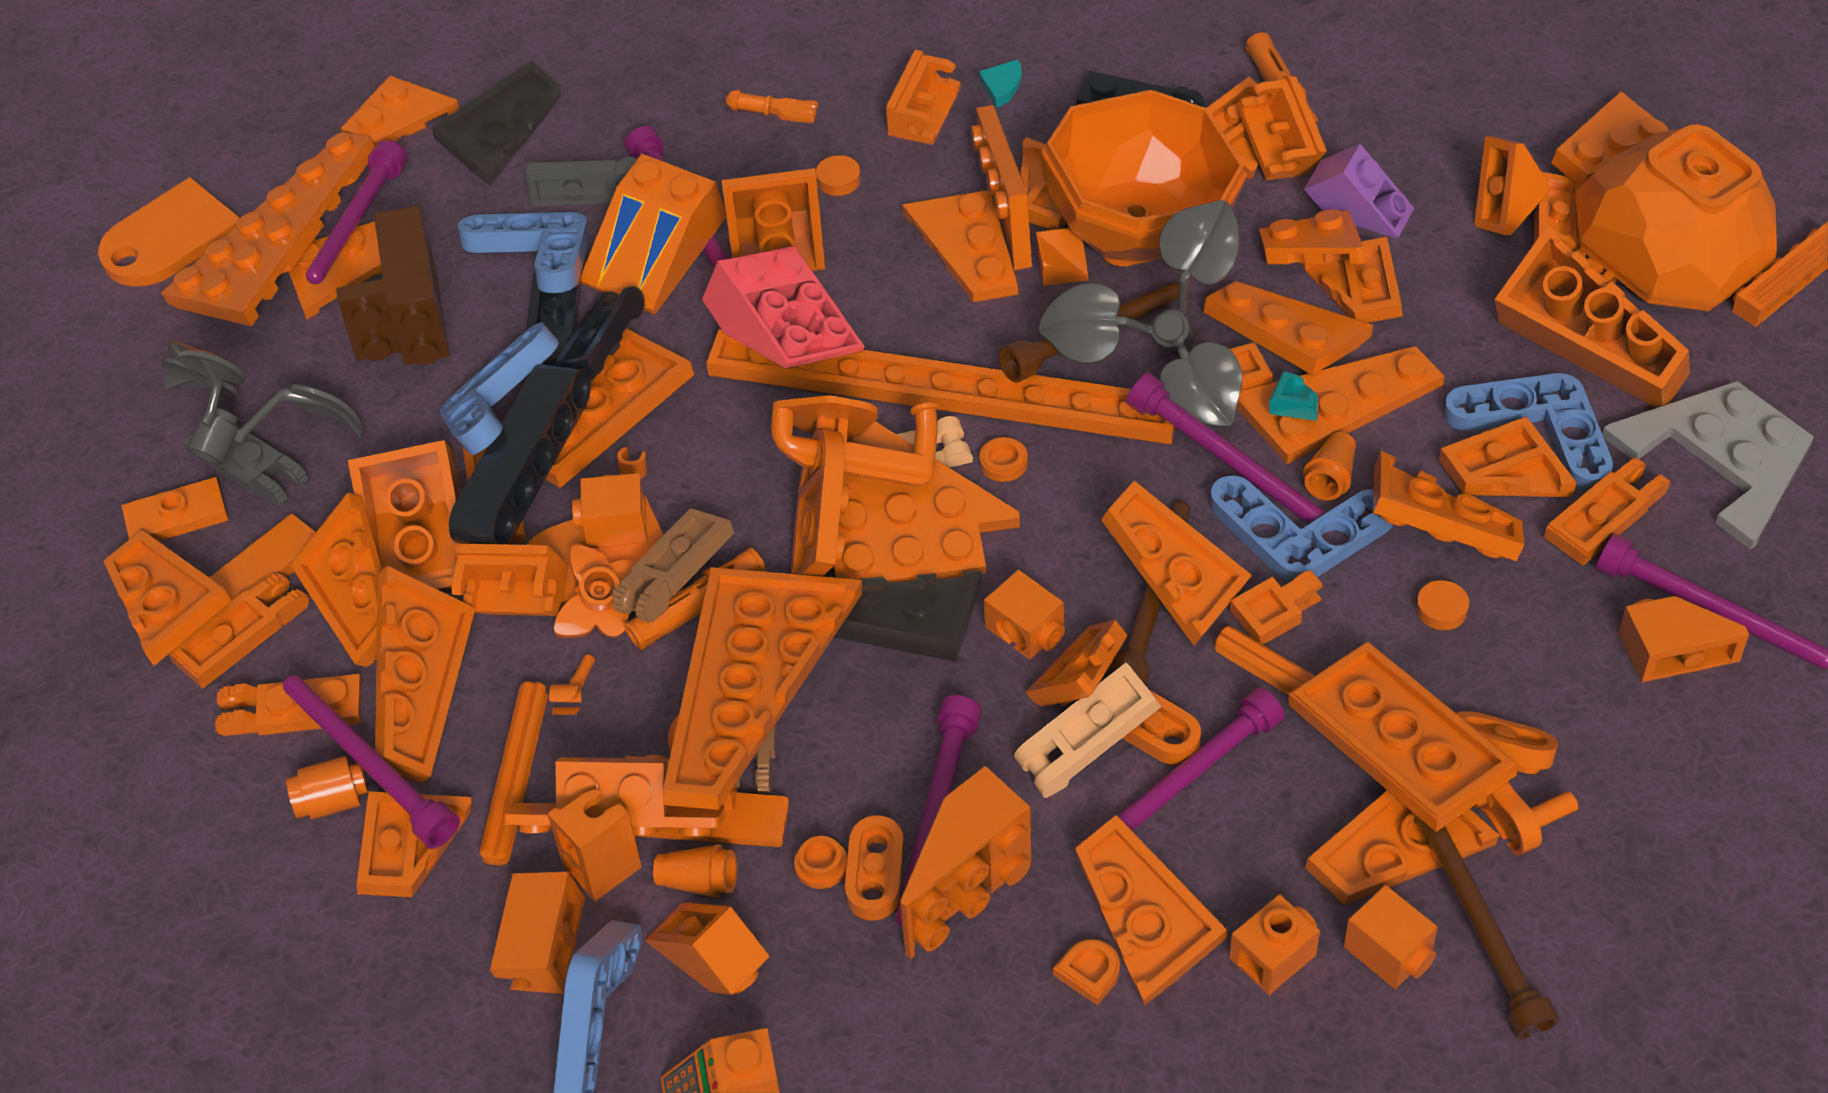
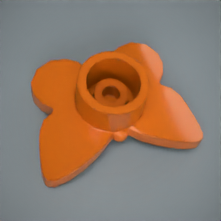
(593, 597)

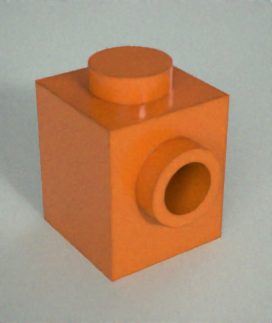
(611, 510)
(1391, 938)
(1275, 943)

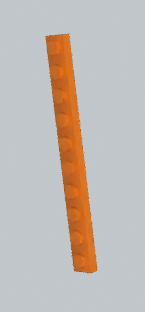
(952, 386)

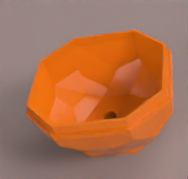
(1133, 165)
(1679, 218)

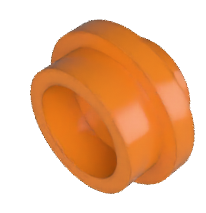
(820, 862)

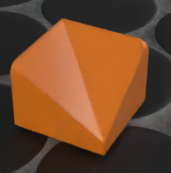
(1061, 257)

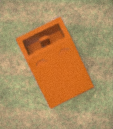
(974, 841)

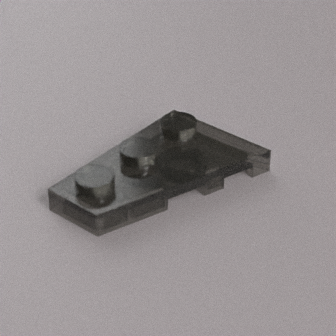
(499, 121)
(914, 616)

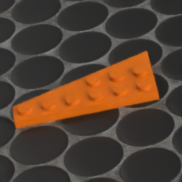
(271, 239)
(747, 663)

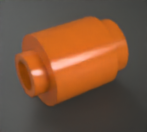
(326, 788)

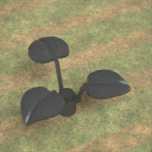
(1206, 380)
(216, 426)

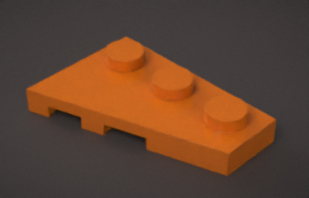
(1604, 137)
(968, 241)
(354, 265)
(1287, 327)
(1426, 505)
(1175, 560)
(342, 577)
(162, 594)
(1388, 848)
(1146, 908)

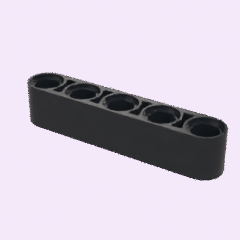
(520, 456)

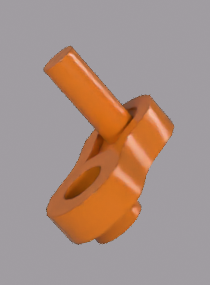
(1518, 821)

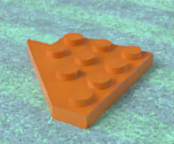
(916, 529)

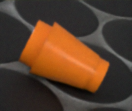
(1331, 467)
(697, 870)

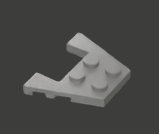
(1734, 436)

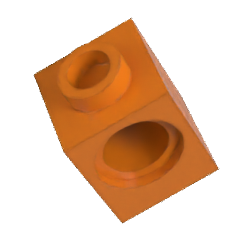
(1025, 615)

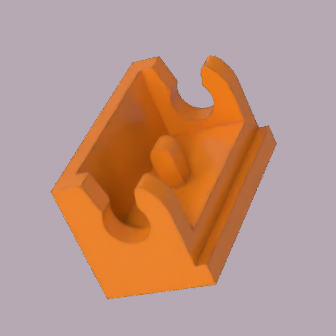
(921, 99)
(1282, 129)
(510, 579)
(595, 850)
(538, 931)

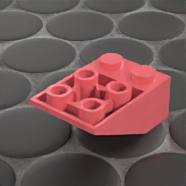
(778, 308)

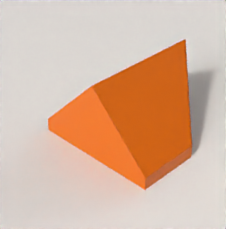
(1507, 186)

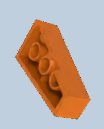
(1590, 322)

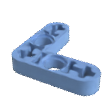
(557, 237)
(469, 408)
(1552, 410)
(1290, 538)
(590, 979)

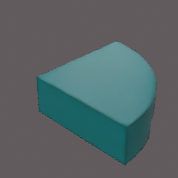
(1001, 81)
(1294, 398)

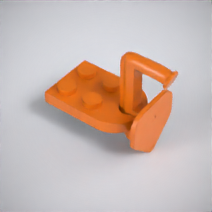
(830, 456)

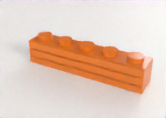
(1783, 278)

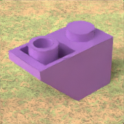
(1358, 184)

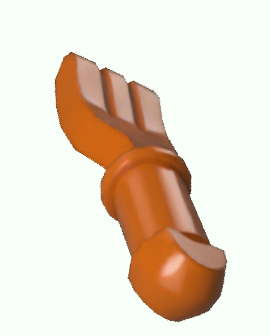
(784, 108)

